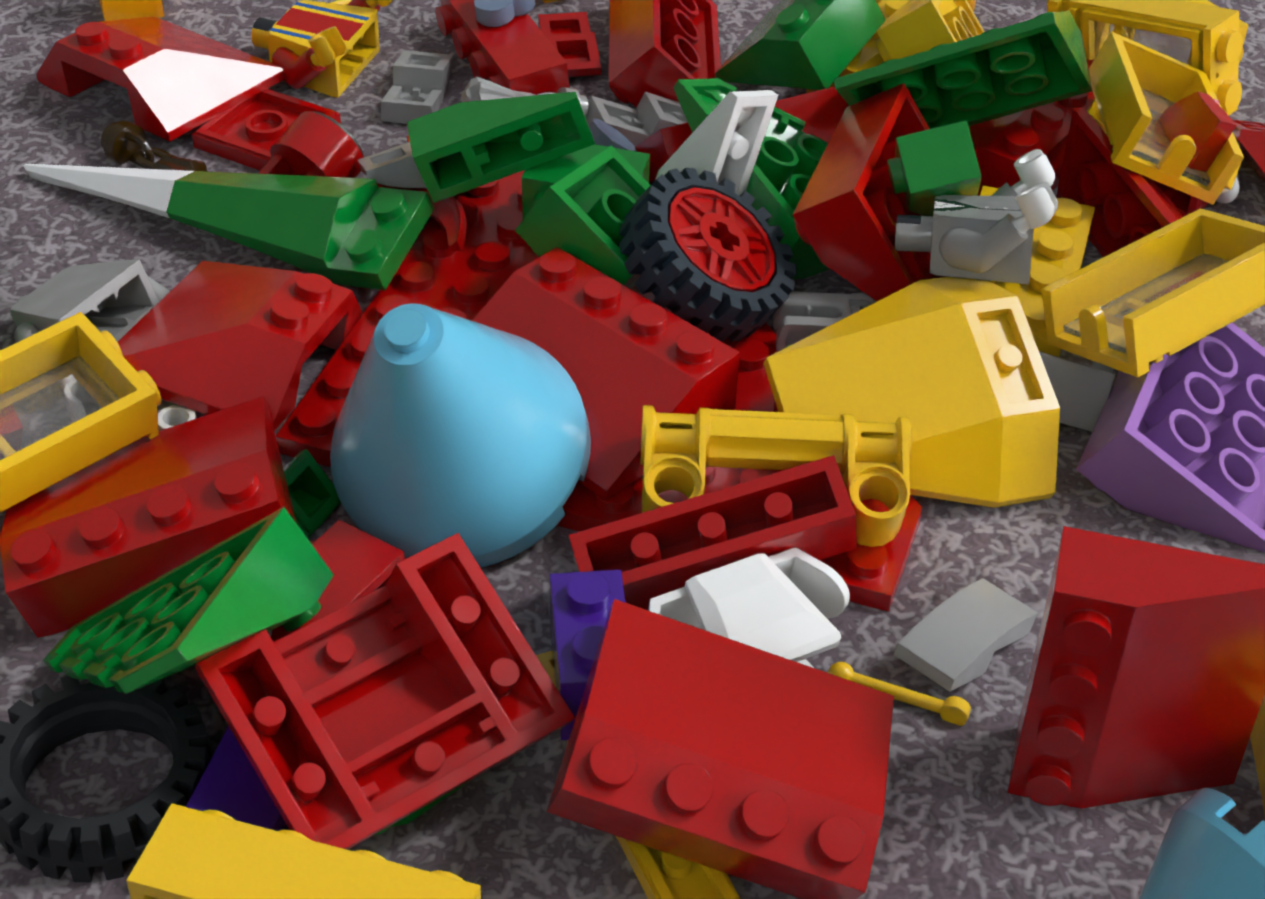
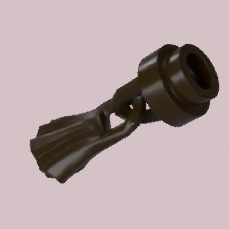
(127, 142)

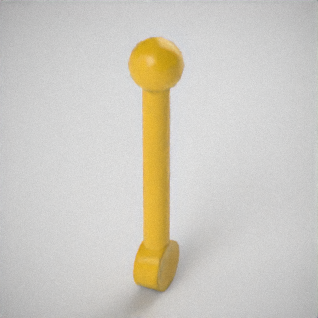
(952, 709)

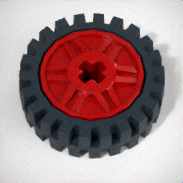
(707, 253)

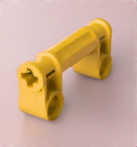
(869, 455)

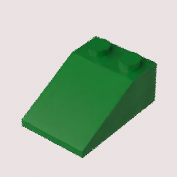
(803, 43)

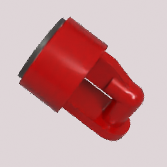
(315, 148)

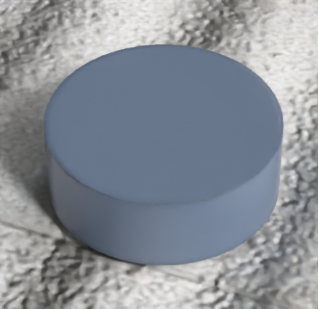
(607, 136)

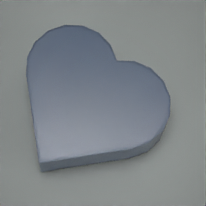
(500, 12)

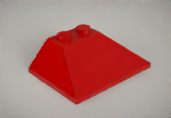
(169, 71)
(239, 335)
(386, 698)

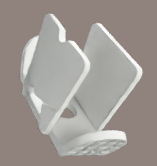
(764, 603)

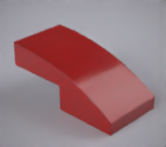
(573, 40)

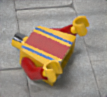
(322, 42)

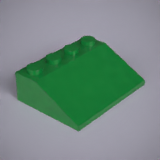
(985, 74)

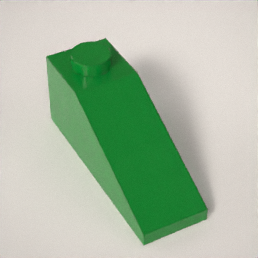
(494, 139)
(934, 165)

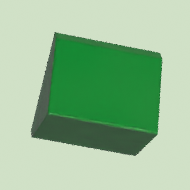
(310, 492)

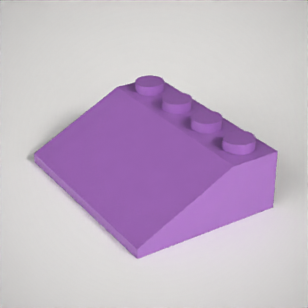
(1189, 439)

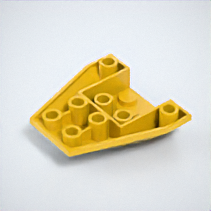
(957, 366)

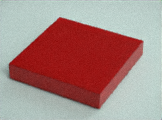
(252, 127)

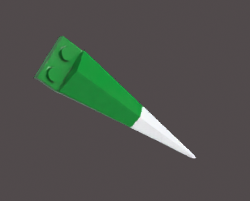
(315, 223)

